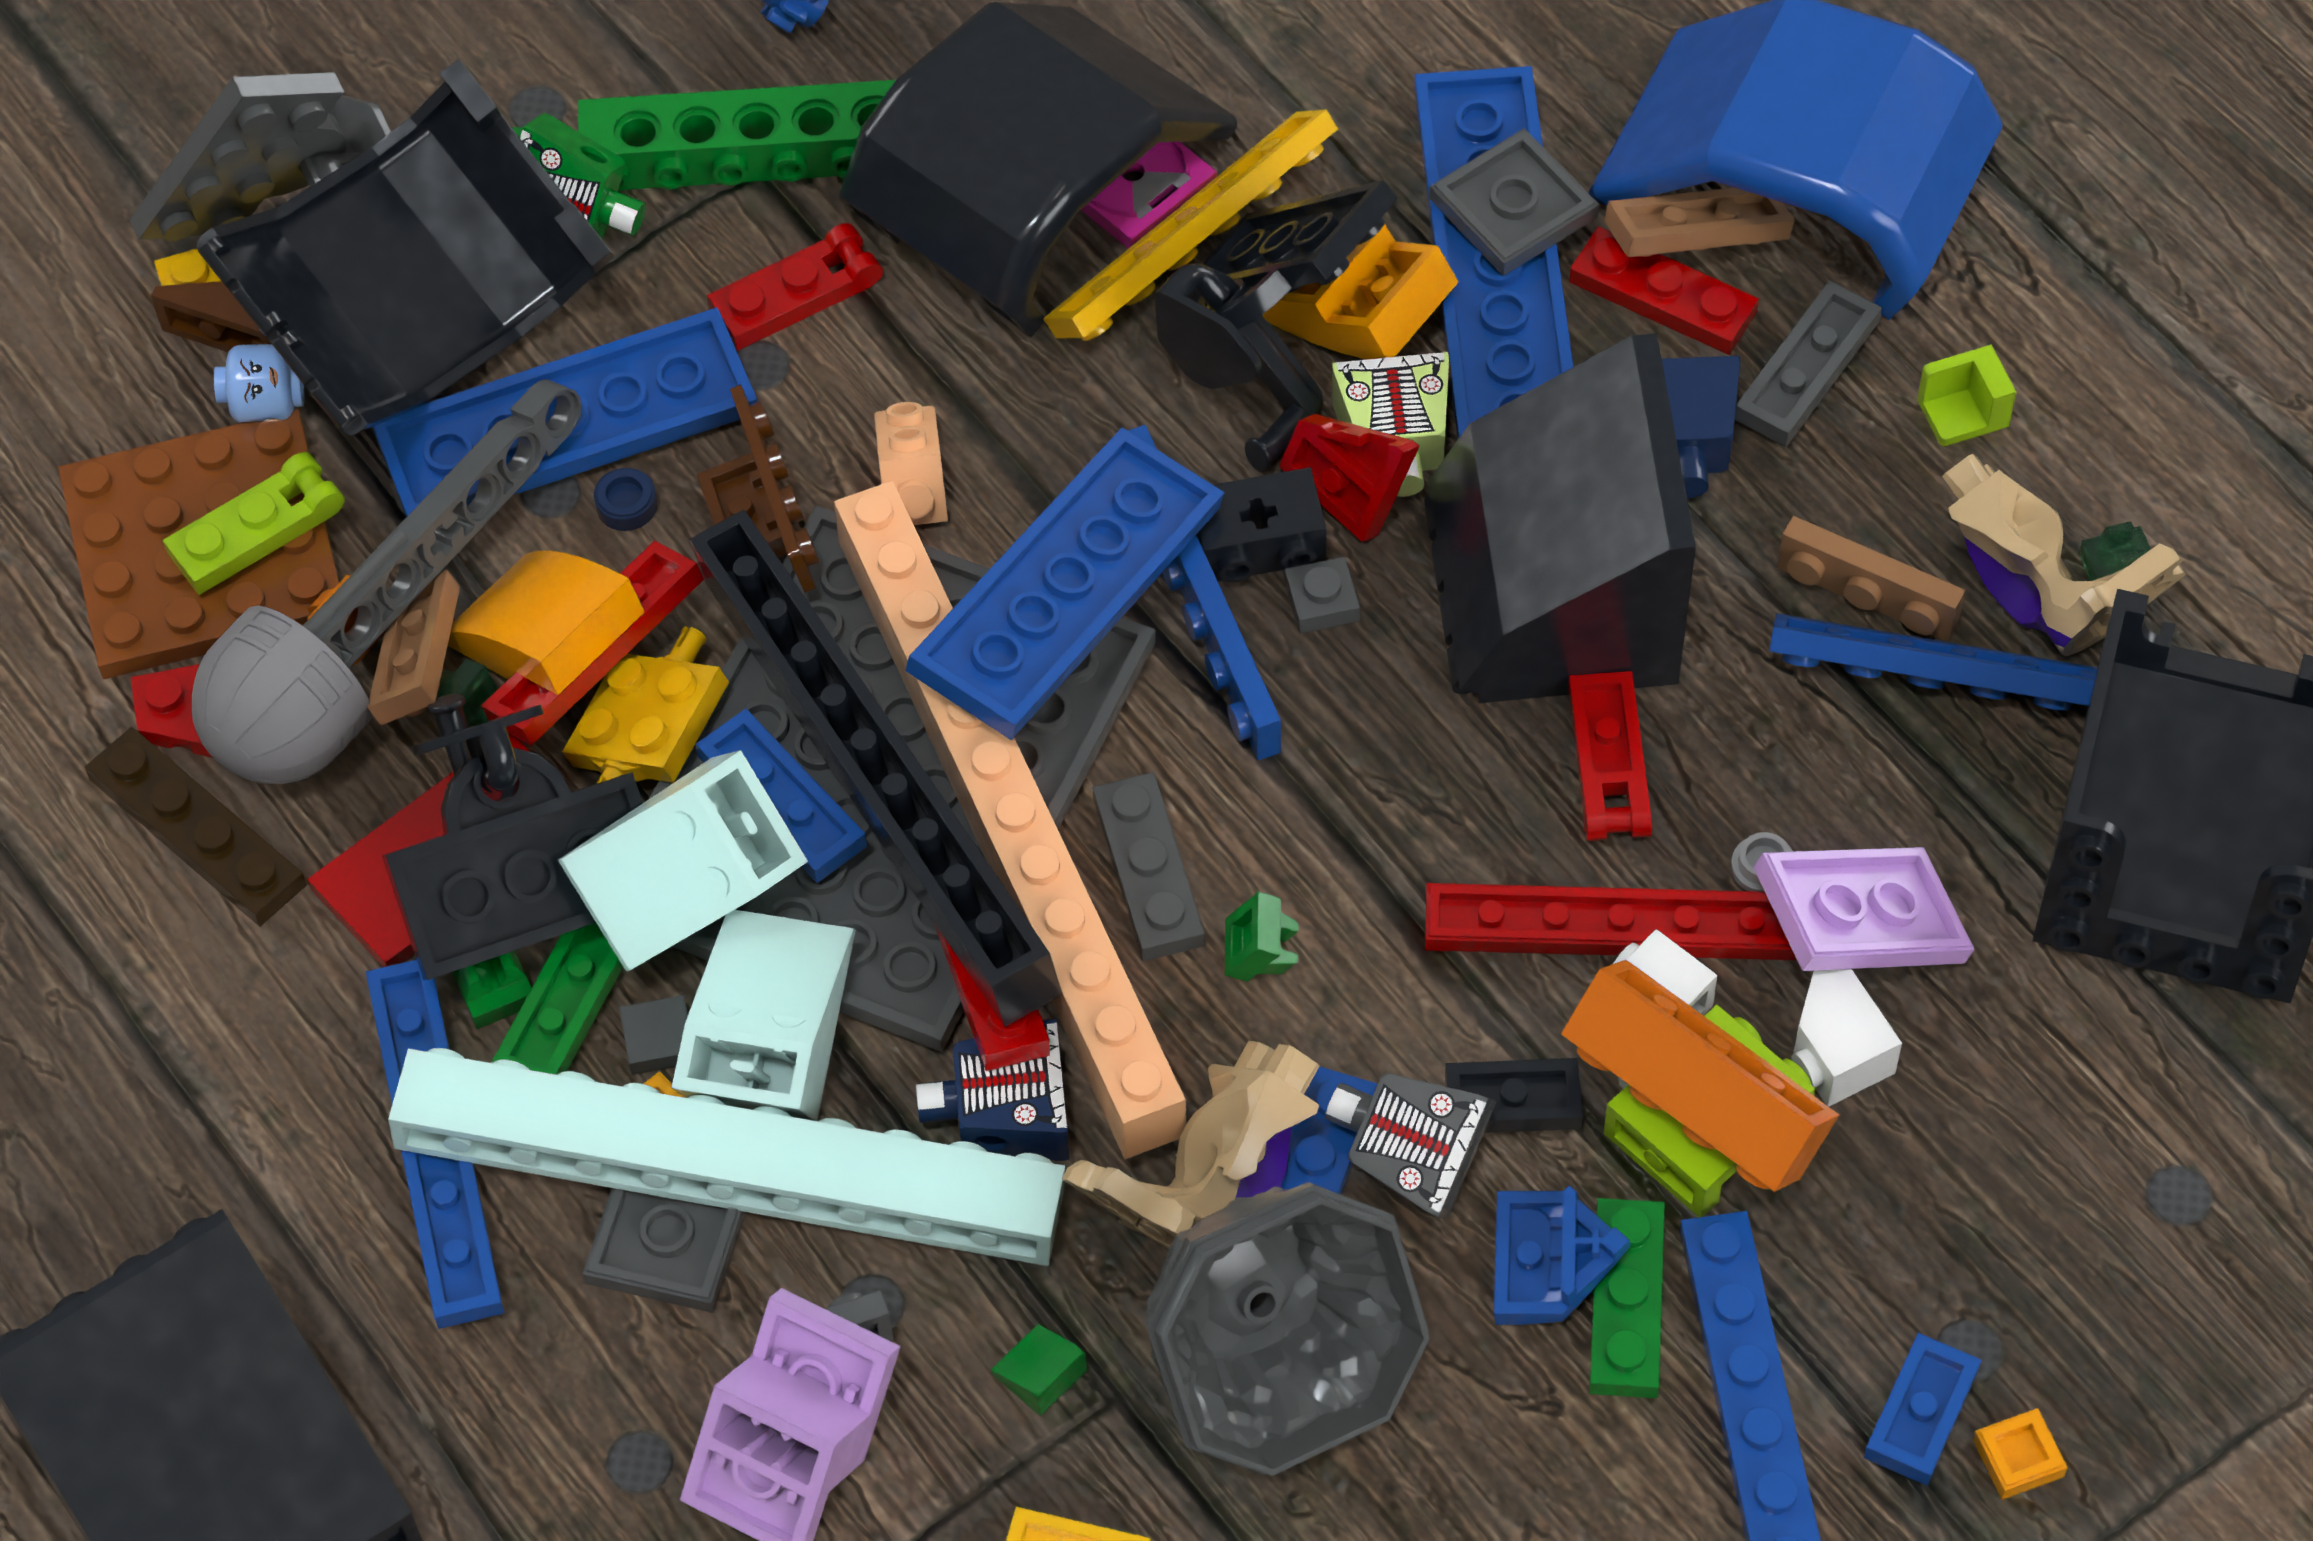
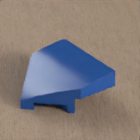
(1548, 1255)

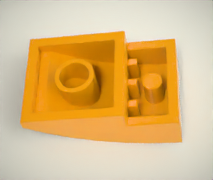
(1373, 302)
(547, 618)

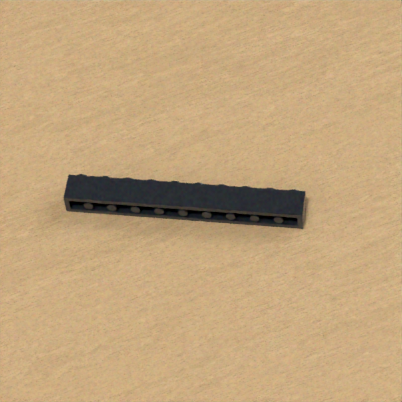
(877, 770)

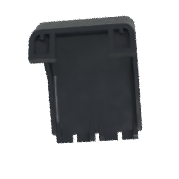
(1008, 138)
(410, 259)

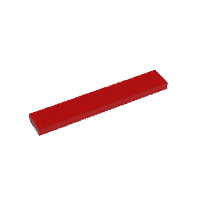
(1601, 920)

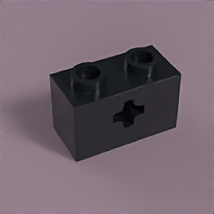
(1265, 526)

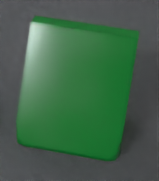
(1041, 1368)

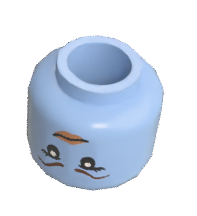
(257, 384)

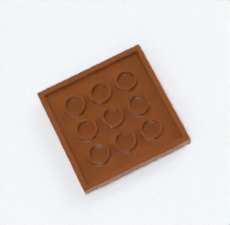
(134, 498)

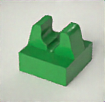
(1255, 936)
(493, 988)

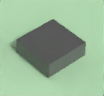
(653, 1033)

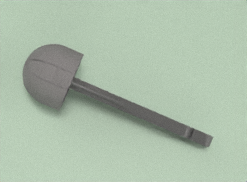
(280, 694)

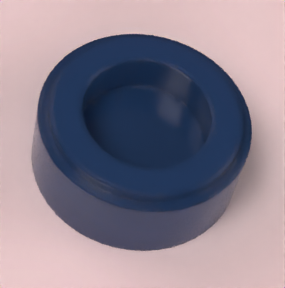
(625, 499)

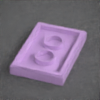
(1863, 908)

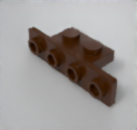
(754, 485)

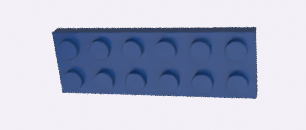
(631, 397)
(1064, 583)

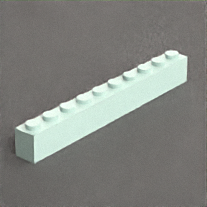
(727, 1155)

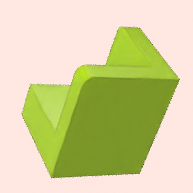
(1966, 395)

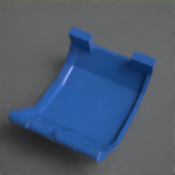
(1817, 116)

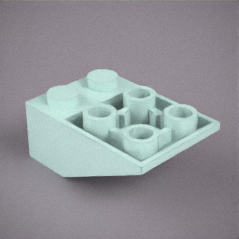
(683, 859)
(766, 1014)

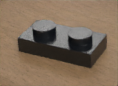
(1527, 1092)

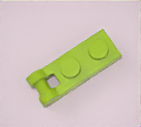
(254, 523)

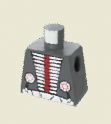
(1413, 1136)

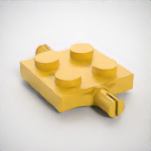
(648, 713)

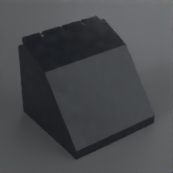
(1566, 533)

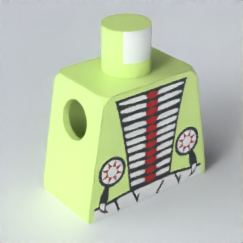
(1399, 398)

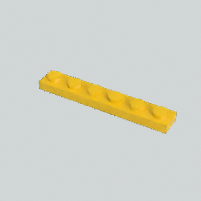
(1204, 214)

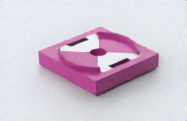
(1127, 205)

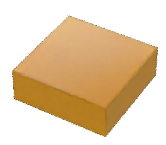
(2019, 1453)

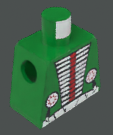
(585, 174)

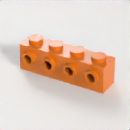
(1699, 1076)

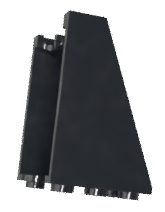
(2188, 816)
(193, 1408)

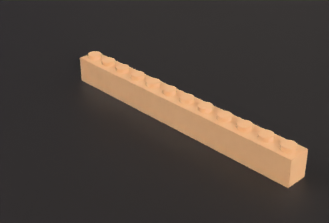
(1017, 835)

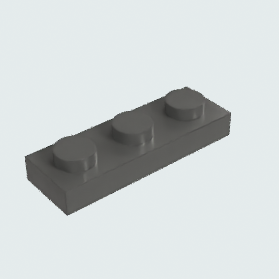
(1807, 363)
(1148, 866)

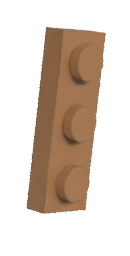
(1696, 221)
(1870, 579)
(414, 653)

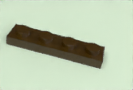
(196, 826)

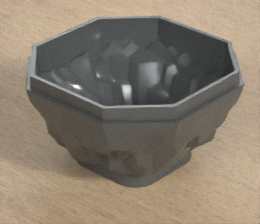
(1285, 1326)

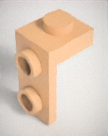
(912, 459)

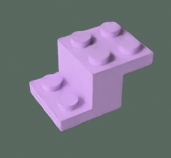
(789, 1421)

